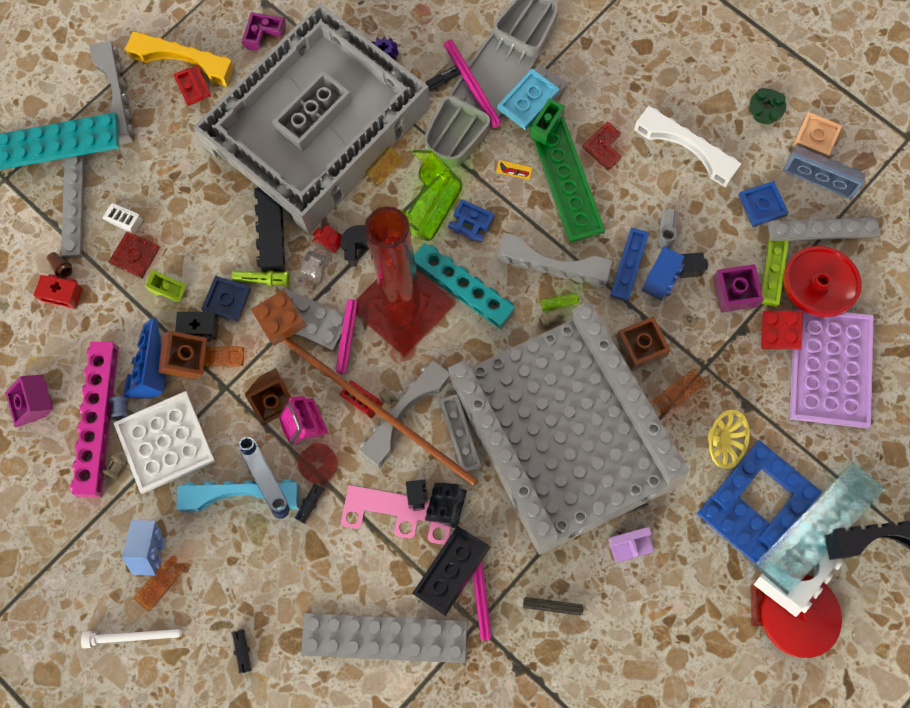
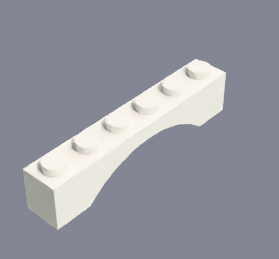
(657, 126)

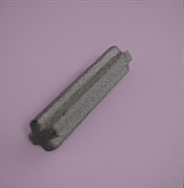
(553, 606)

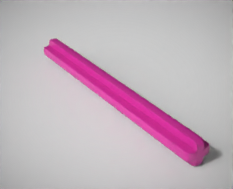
(472, 83)

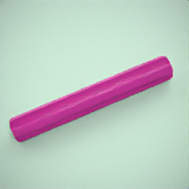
(346, 336)
(482, 605)

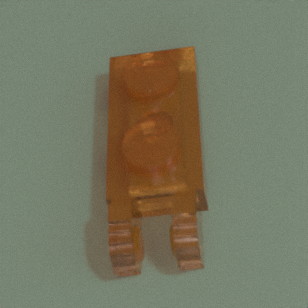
(681, 390)
(158, 585)

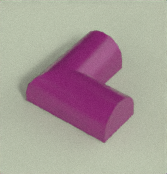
(258, 26)

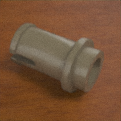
(550, 318)

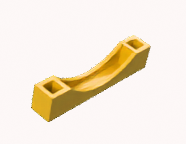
(147, 49)

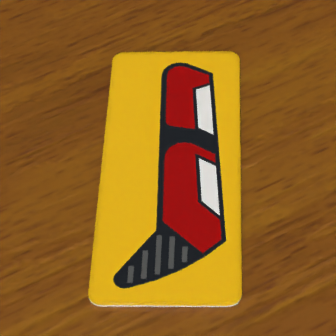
(514, 170)

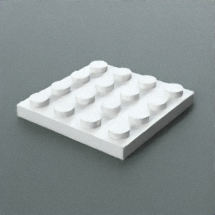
(164, 442)

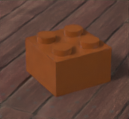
(278, 317)
(642, 343)
(182, 355)

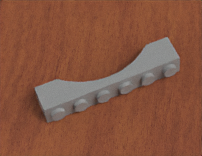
(105, 59)
(590, 270)
(430, 382)

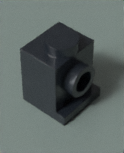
(416, 494)

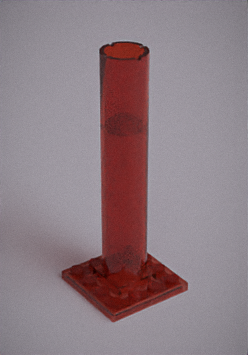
(401, 301)

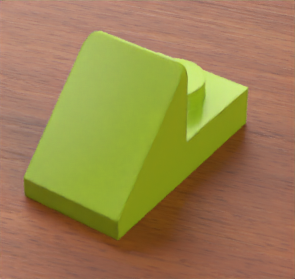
(164, 285)

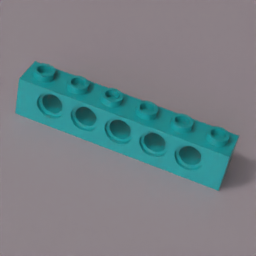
(497, 317)

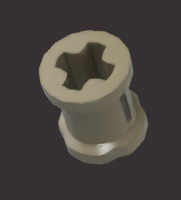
(114, 467)

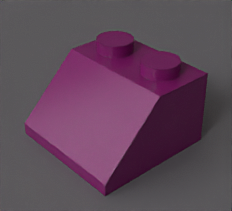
(28, 399)

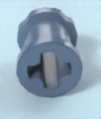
(119, 407)

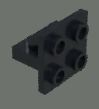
(446, 504)

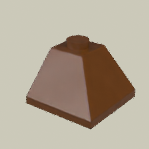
(268, 396)

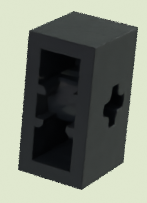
(189, 320)

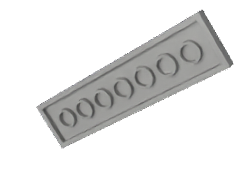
(384, 638)

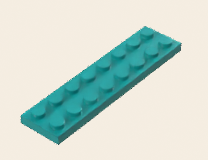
(59, 140)

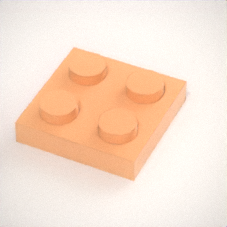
(817, 134)

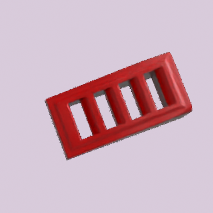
(364, 409)

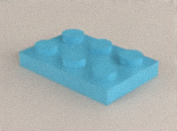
(528, 98)

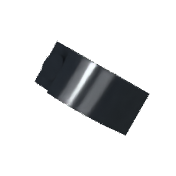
(351, 240)

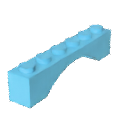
(198, 497)

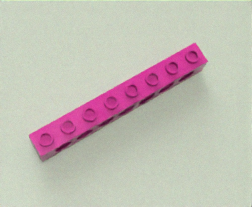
(98, 447)

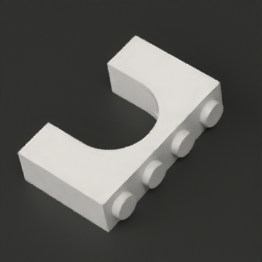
(799, 597)

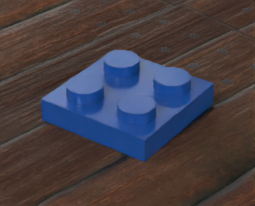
(763, 204)

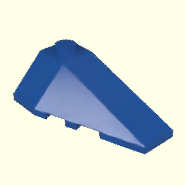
(145, 379)

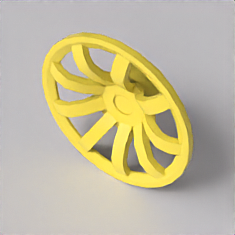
(723, 437)

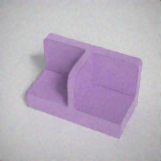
(631, 544)

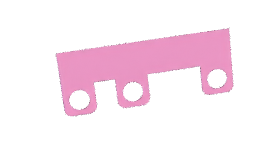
(389, 503)

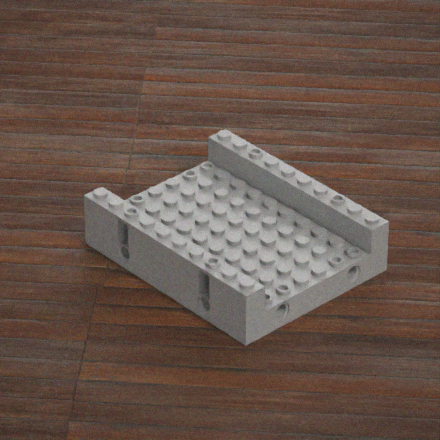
(314, 115)
(568, 430)

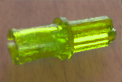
(559, 301)

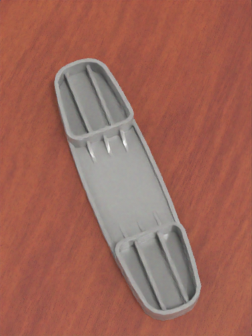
(498, 67)

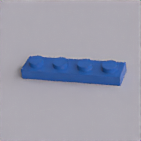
(629, 264)

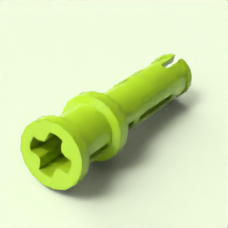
(270, 277)

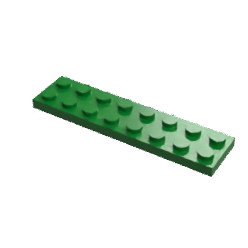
(569, 185)

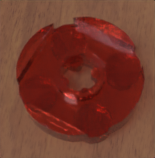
(310, 455)

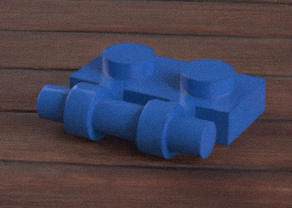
(473, 215)

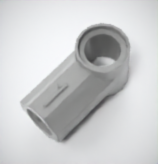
(667, 228)

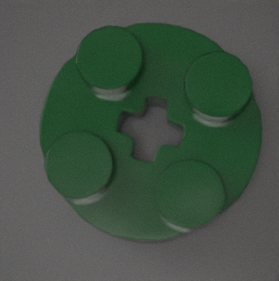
(771, 97)

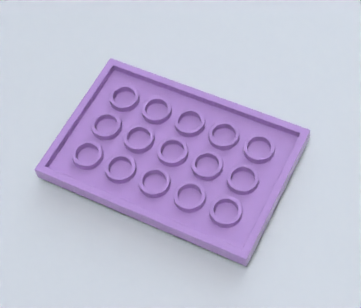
(833, 370)

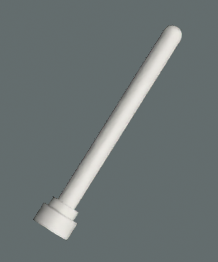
(90, 639)

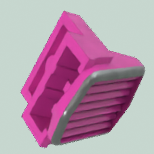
(301, 420)

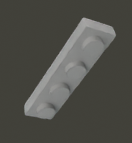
(459, 433)

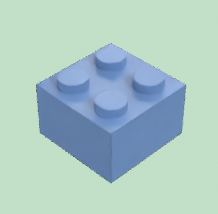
(143, 547)

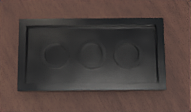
(451, 570)

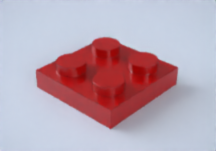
(782, 330)

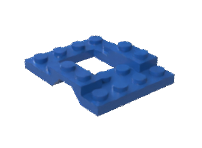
(740, 522)

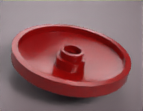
(822, 281)
(808, 633)

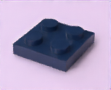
(226, 298)

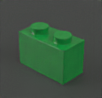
(547, 121)

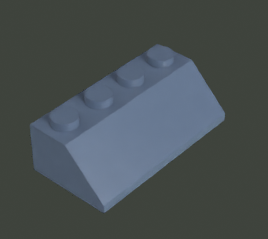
(824, 172)

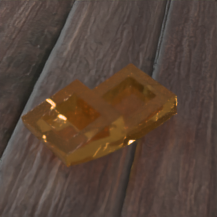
(224, 356)

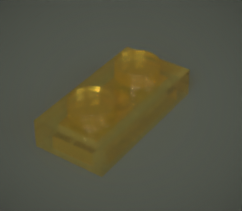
(383, 166)

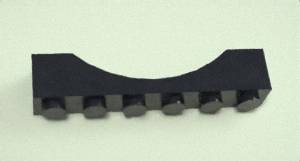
(851, 543)

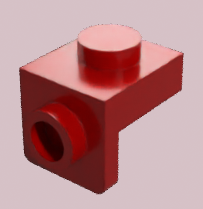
(327, 237)

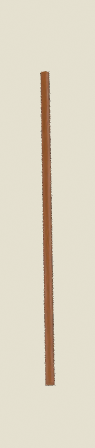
(381, 412)

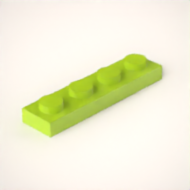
(773, 272)

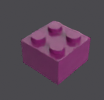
(738, 288)

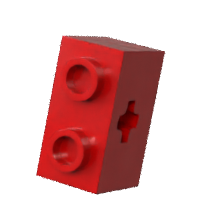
(58, 291)

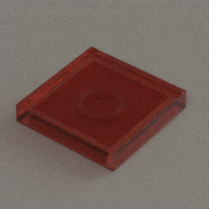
(134, 254)

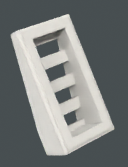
(134, 223)

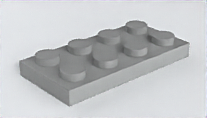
(322, 322)

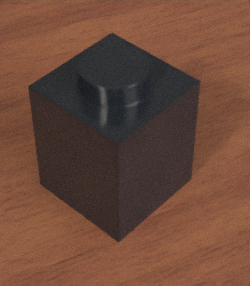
(694, 265)

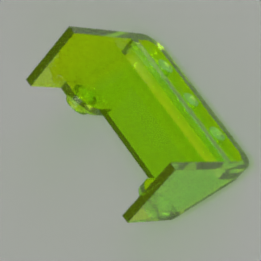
(435, 198)

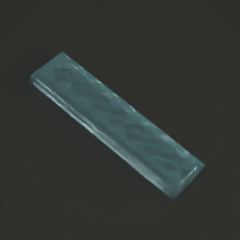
(805, 542)

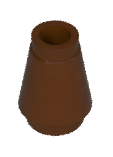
(60, 266)

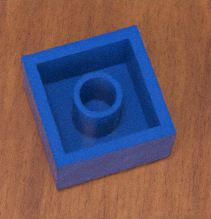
(664, 273)

